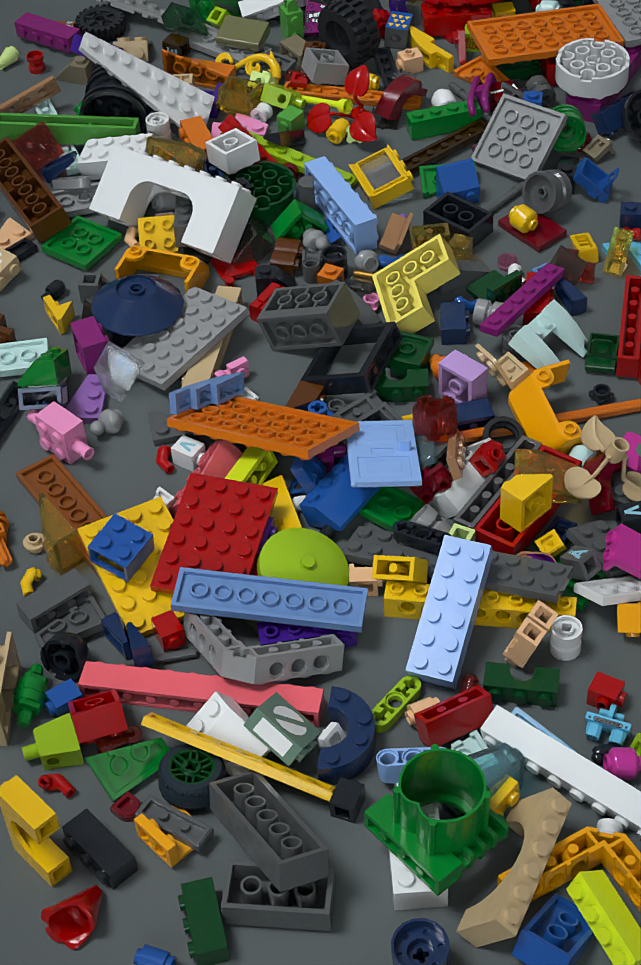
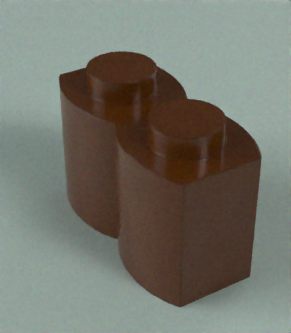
(287, 255)

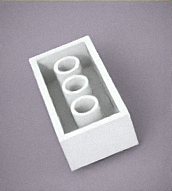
(98, 151)
(407, 888)

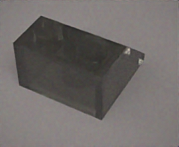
(254, 243)

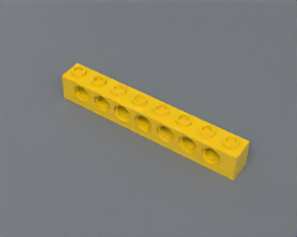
(495, 608)

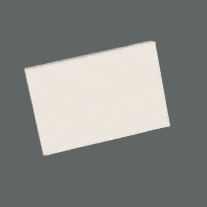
(610, 590)

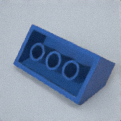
(334, 500)

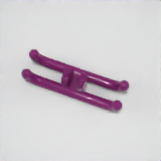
(481, 92)

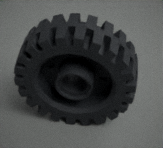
(102, 22)

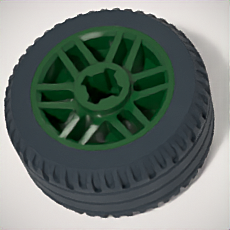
(186, 776)

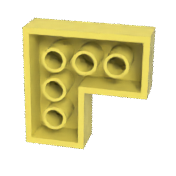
(407, 280)

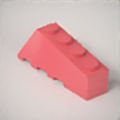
(215, 462)

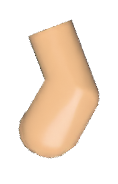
(130, 236)

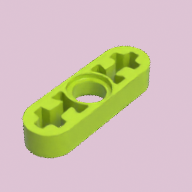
(396, 693)

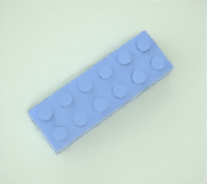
(343, 206)
(450, 611)

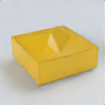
(551, 543)

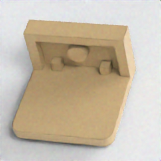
(137, 47)
(507, 369)

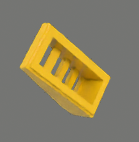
(587, 248)

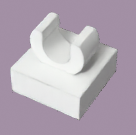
(331, 735)

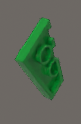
(127, 766)

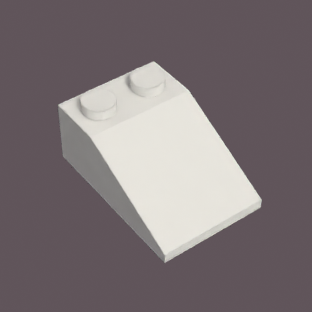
(224, 720)

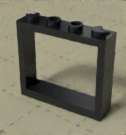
(386, 340)

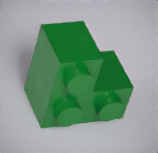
(297, 220)

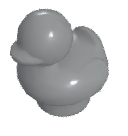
(314, 240)
(366, 261)
(108, 422)

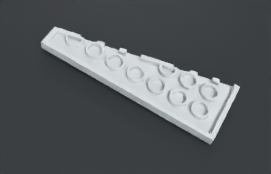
(156, 87)

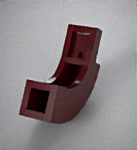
(396, 96)
(604, 500)

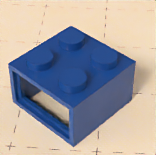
(122, 544)

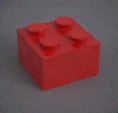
(97, 716)

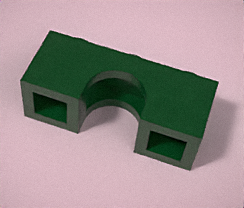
(405, 390)
(539, 690)

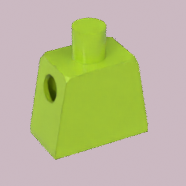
(282, 96)
(55, 744)

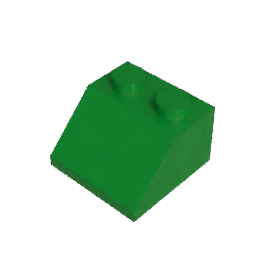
(48, 369)

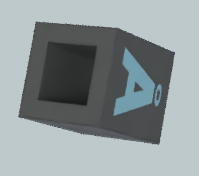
(584, 562)

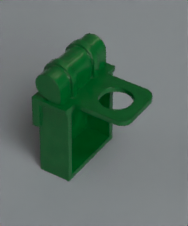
(520, 69)
(602, 353)

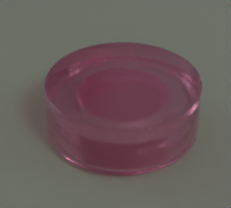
(506, 260)

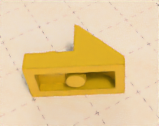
(60, 315)

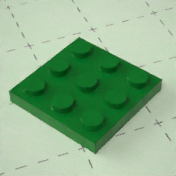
(82, 243)

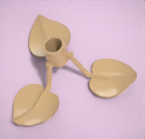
(598, 437)

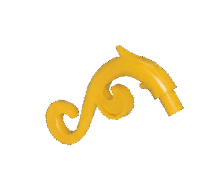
(249, 61)

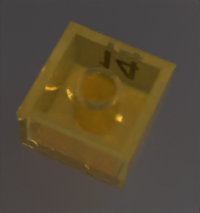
(239, 95)

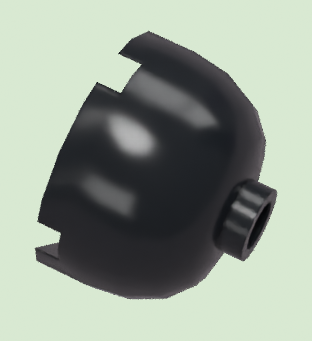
(65, 655)

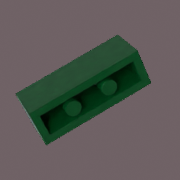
(203, 922)

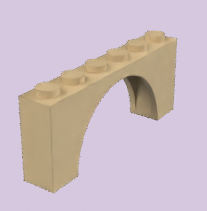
(502, 911)

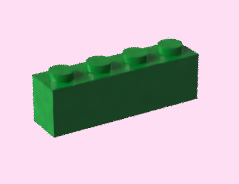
(440, 119)

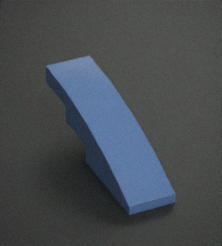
(206, 392)

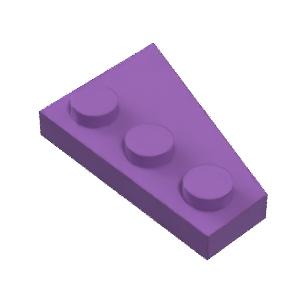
(88, 400)

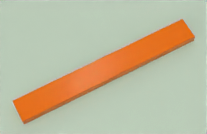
(335, 93)

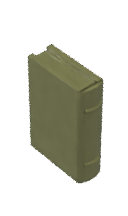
(243, 33)

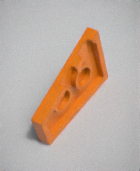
(479, 68)

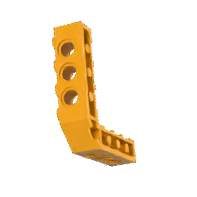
(585, 851)

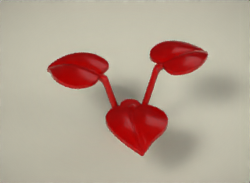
(364, 126)

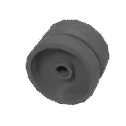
(547, 191)

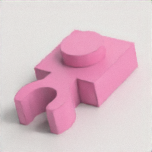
(236, 366)

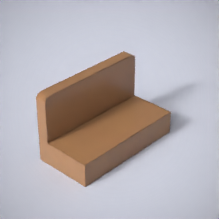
(395, 233)

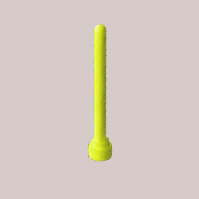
(343, 106)

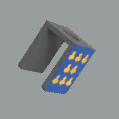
(397, 30)

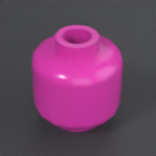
(622, 763)

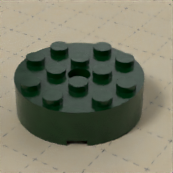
(272, 186)

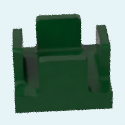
(410, 354)

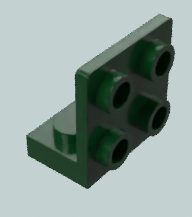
(496, 286)

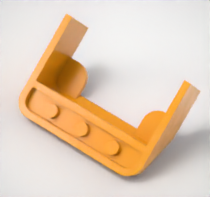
(165, 263)
(535, 413)

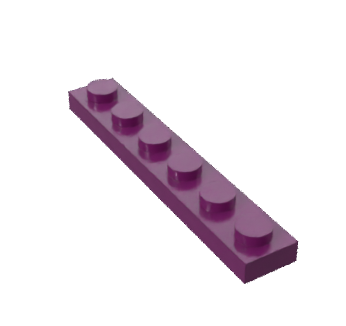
(522, 300)

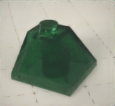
(183, 20)

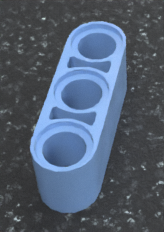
(393, 760)

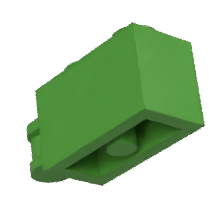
(291, 19)

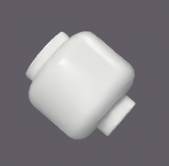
(443, 97)

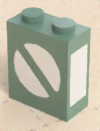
(283, 729)

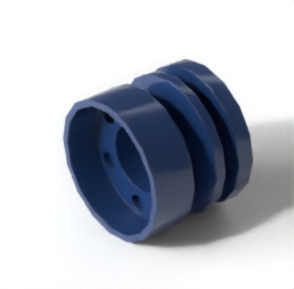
(420, 940)

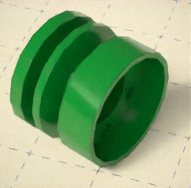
(574, 131)

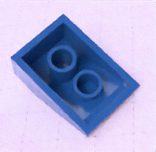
(554, 935)

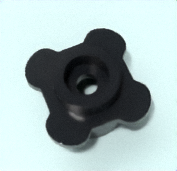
(601, 393)

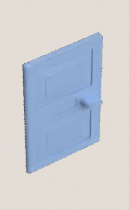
(383, 455)

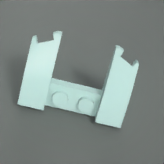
(554, 319)

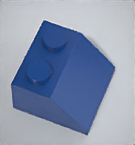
(459, 179)

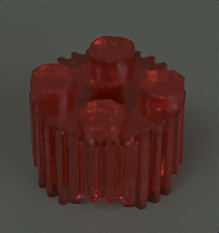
(435, 417)

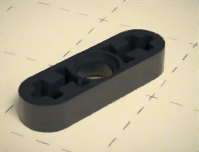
(408, 533)

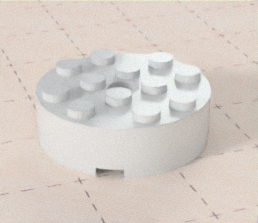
(592, 68)

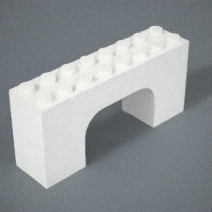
(218, 206)

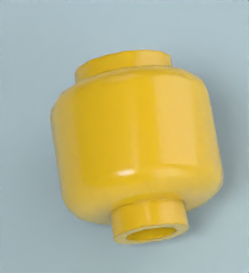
(523, 218)

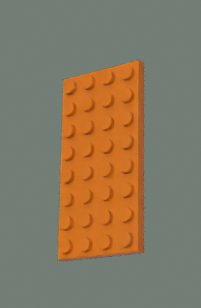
(540, 33)
(266, 426)

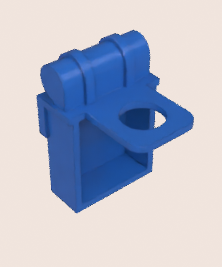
(594, 179)
(306, 473)

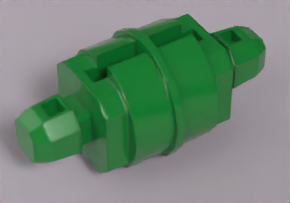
(29, 695)

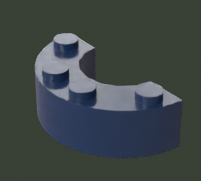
(357, 749)

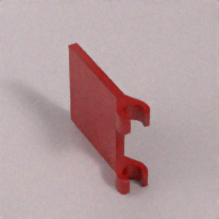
(230, 271)

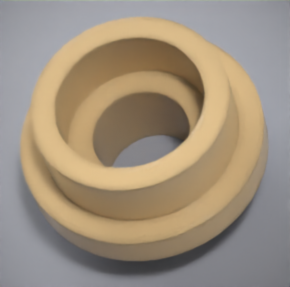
(33, 543)

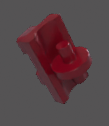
(433, 481)

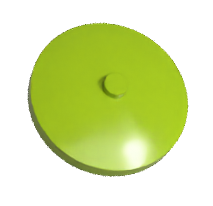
(303, 557)

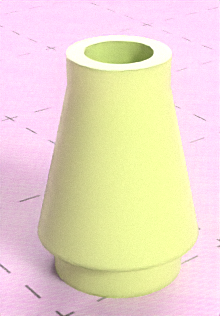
(8, 57)

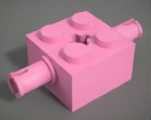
(61, 433)

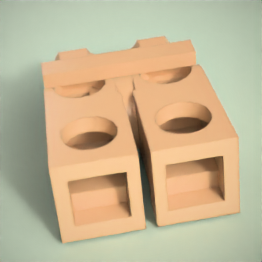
(529, 634)

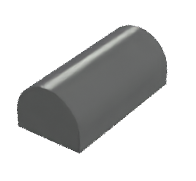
(307, 191)

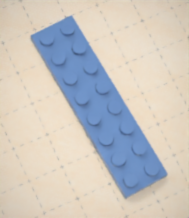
(270, 599)

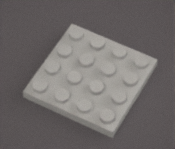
(518, 137)

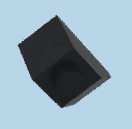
(271, 273)

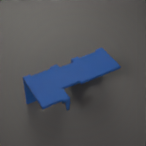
(332, 234)

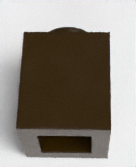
(176, 44)

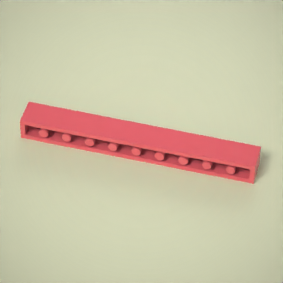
(192, 690)

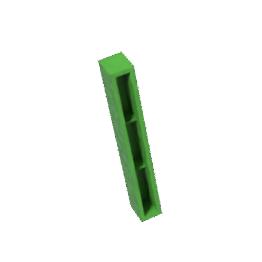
(70, 128)

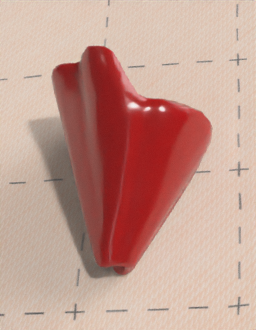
(73, 918)

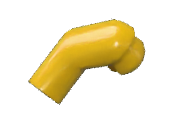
(26, 583)

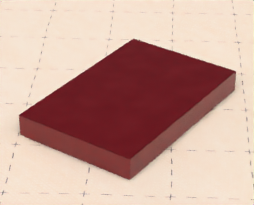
(541, 237)

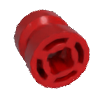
(35, 60)

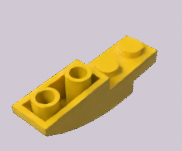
(432, 54)

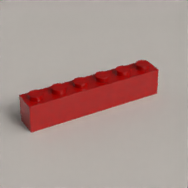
(630, 329)

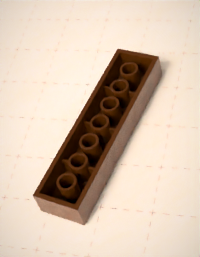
(29, 194)

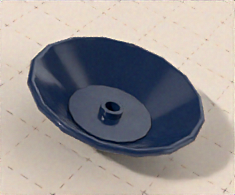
(137, 305)

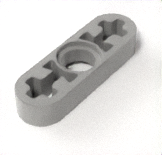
(71, 182)

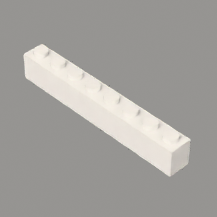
(566, 768)

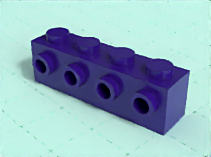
(273, 632)

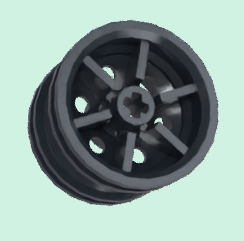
(110, 98)

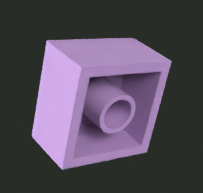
(462, 378)

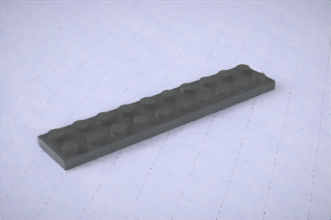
(507, 572)

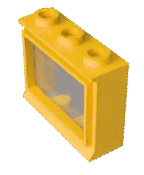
(382, 176)

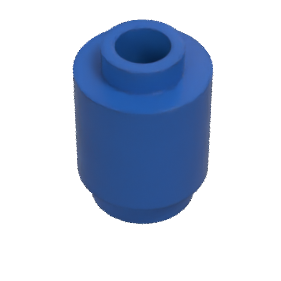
(153, 956)

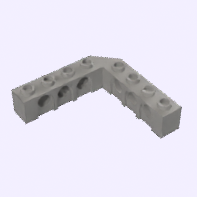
(261, 663)

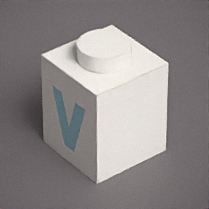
(187, 452)

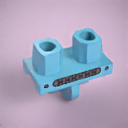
(608, 722)

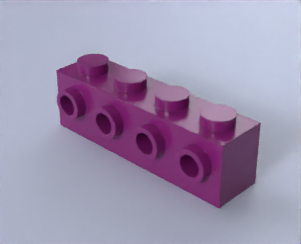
(46, 31)

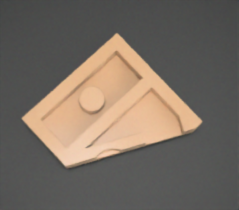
(12, 233)

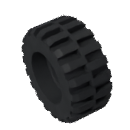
(350, 30)

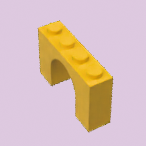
(29, 827)

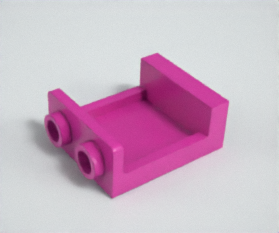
(623, 550)

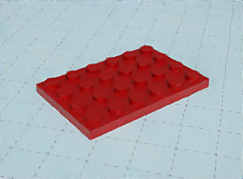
(215, 529)

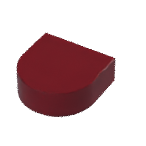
(126, 807)

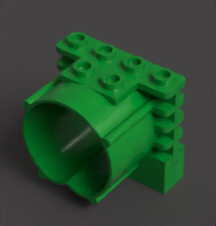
(432, 847)

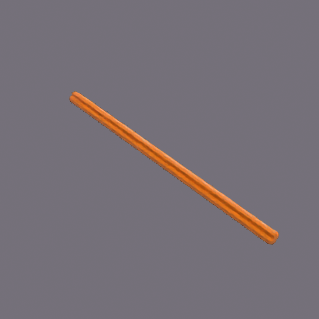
(576, 416)

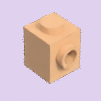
(410, 60)

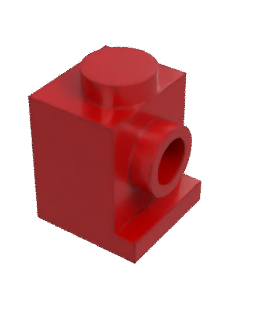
(491, 454)

